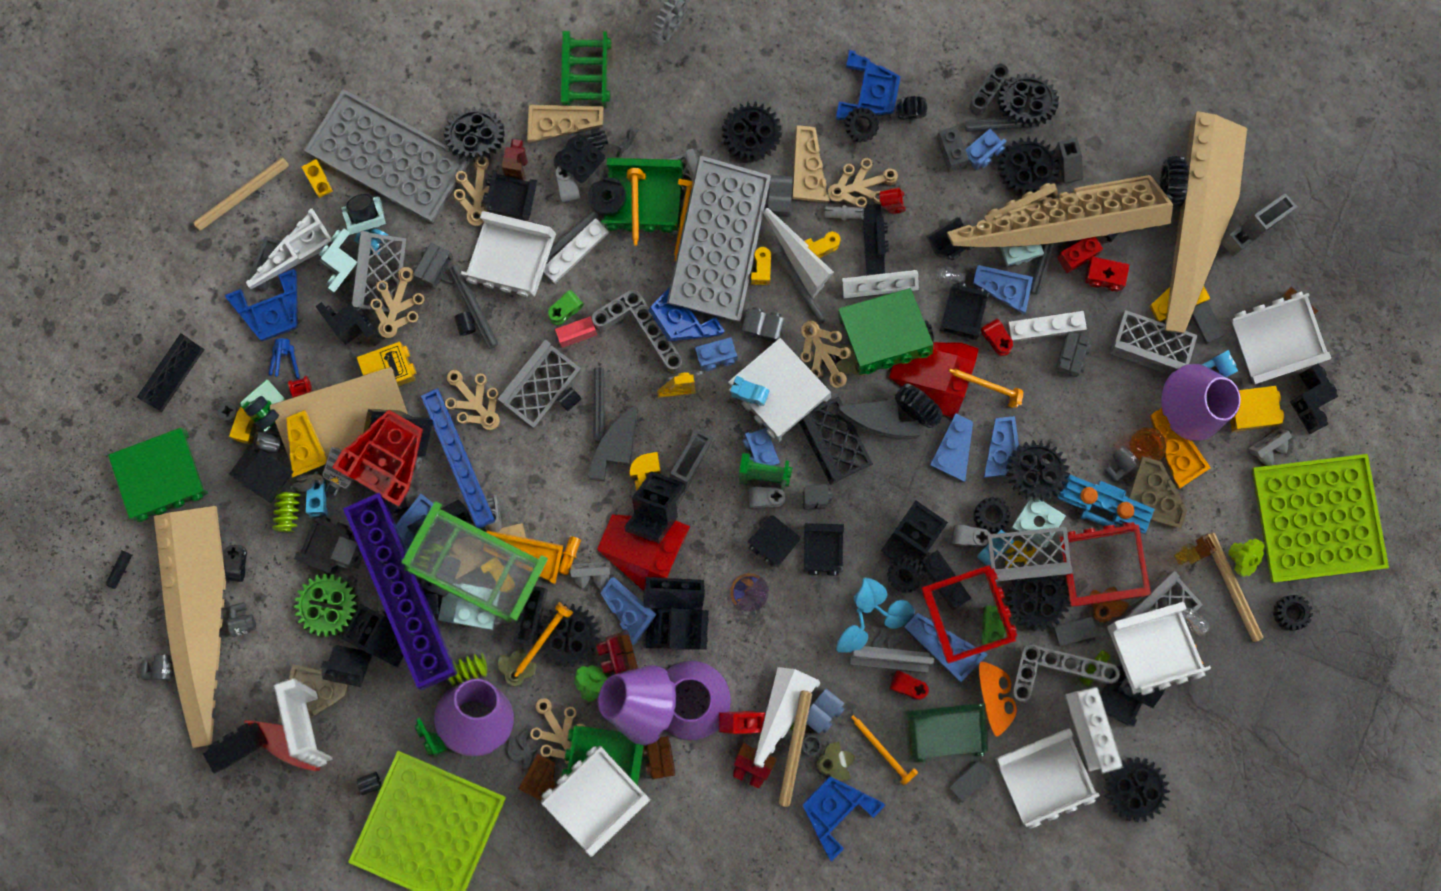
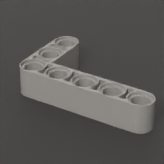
(645, 325)
(1059, 666)

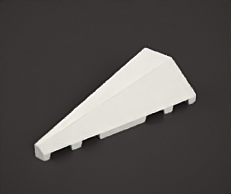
(301, 244)
(808, 266)
(782, 709)

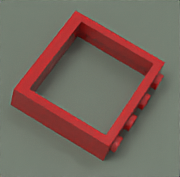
(1107, 531)
(1003, 611)

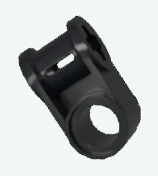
(235, 565)

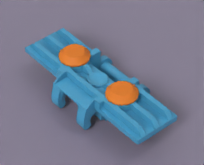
(1107, 497)

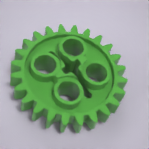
(330, 589)

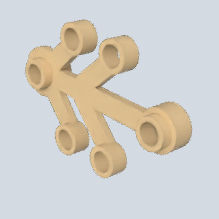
(860, 185)
(476, 193)
(395, 305)
(822, 352)
(475, 402)
(560, 734)

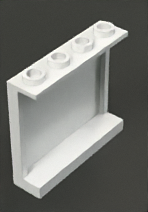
(510, 254)
(1279, 338)
(791, 387)
(1156, 649)
(298, 729)
(1093, 730)
(1046, 778)
(594, 800)

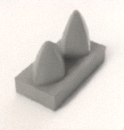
(1264, 448)
(599, 570)

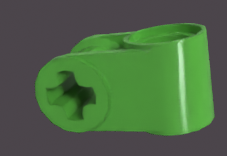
(567, 306)

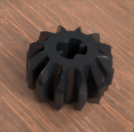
(911, 107)

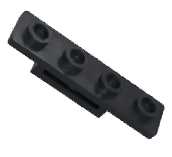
(874, 239)

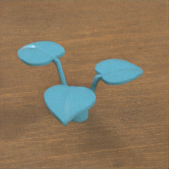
(866, 599)

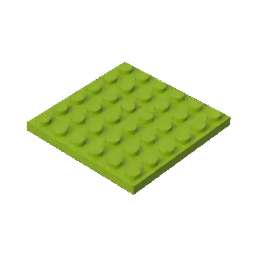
(1319, 518)
(426, 827)

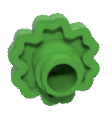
(590, 681)

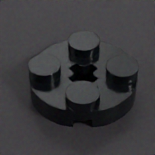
(601, 188)

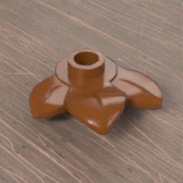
(1113, 608)

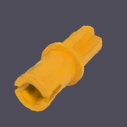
(569, 555)

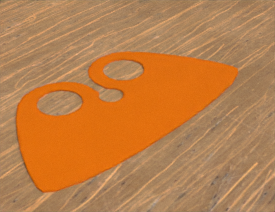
(989, 680)

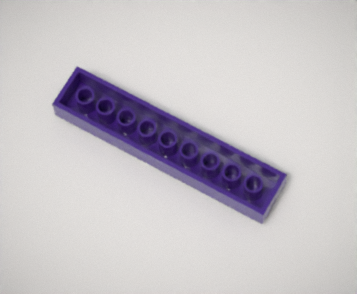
(400, 592)

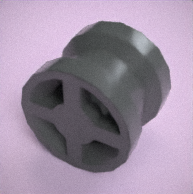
(231, 413)

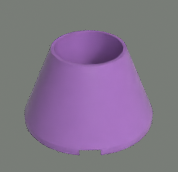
(1187, 406)
(719, 700)
(639, 703)
(469, 734)

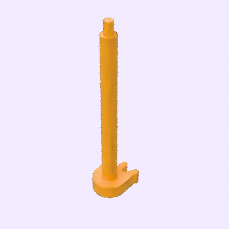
(634, 175)
(686, 200)
(1015, 395)
(562, 611)
(906, 777)

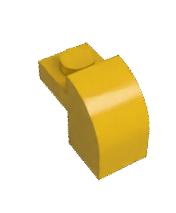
(643, 466)

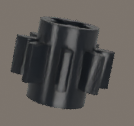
(598, 138)

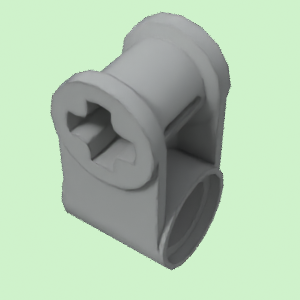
(567, 186)
(761, 497)
(495, 509)
(966, 536)

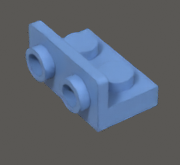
(984, 149)
(716, 354)
(761, 447)

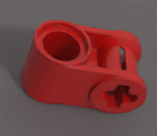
(892, 200)
(996, 334)
(300, 386)
(905, 685)

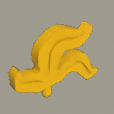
(1018, 544)

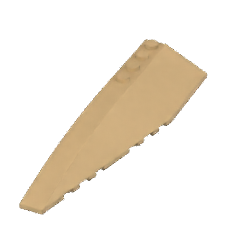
(1214, 184)
(1074, 216)
(193, 600)

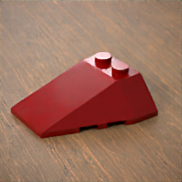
(932, 374)
(383, 457)
(639, 556)

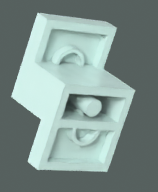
(337, 260)
(464, 613)

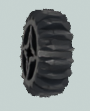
(1175, 179)
(918, 405)

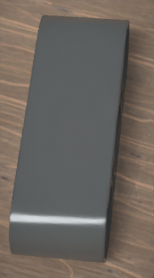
(992, 81)

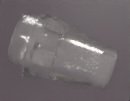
(949, 275)
(1196, 622)

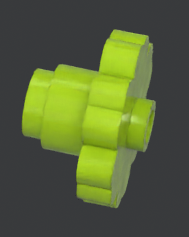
(1247, 556)

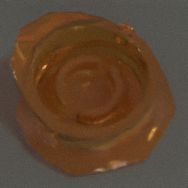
(1148, 443)

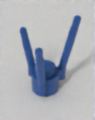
(281, 349)

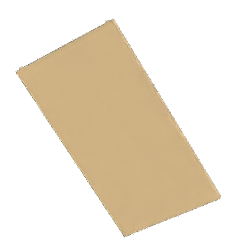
(342, 409)

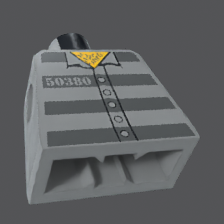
(335, 477)

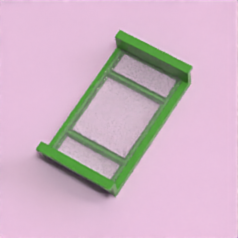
(473, 564)

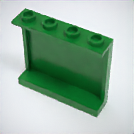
(657, 195)
(886, 331)
(157, 475)
(616, 745)

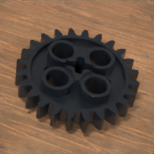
(1042, 101)
(738, 140)
(473, 141)
(1012, 170)
(1055, 469)
(1055, 602)
(586, 637)
(1152, 780)

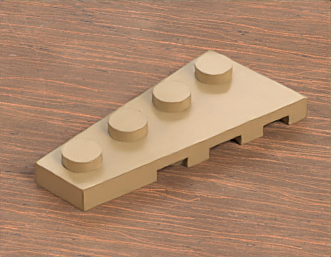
(556, 121)
(807, 167)

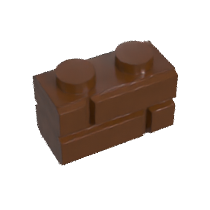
(660, 758)

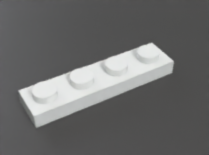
(575, 251)
(880, 284)
(1047, 326)

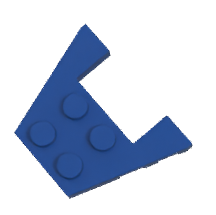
(878, 87)
(272, 315)
(680, 323)
(830, 805)

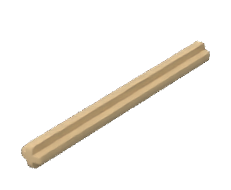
(241, 194)
(1235, 591)
(795, 748)

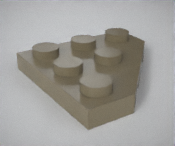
(1155, 489)
(327, 691)

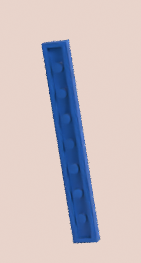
(458, 459)

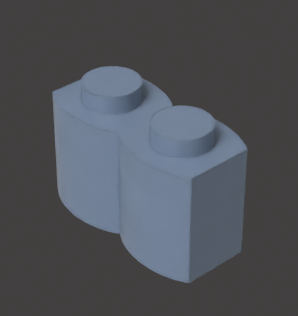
(823, 710)

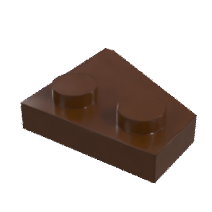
(538, 777)

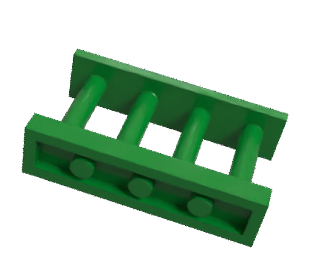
(569, 61)
(763, 472)

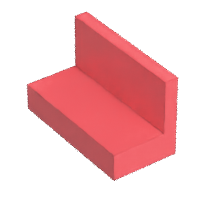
(576, 332)

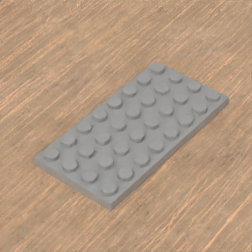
(393, 159)
(719, 239)

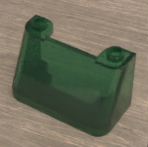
(946, 731)

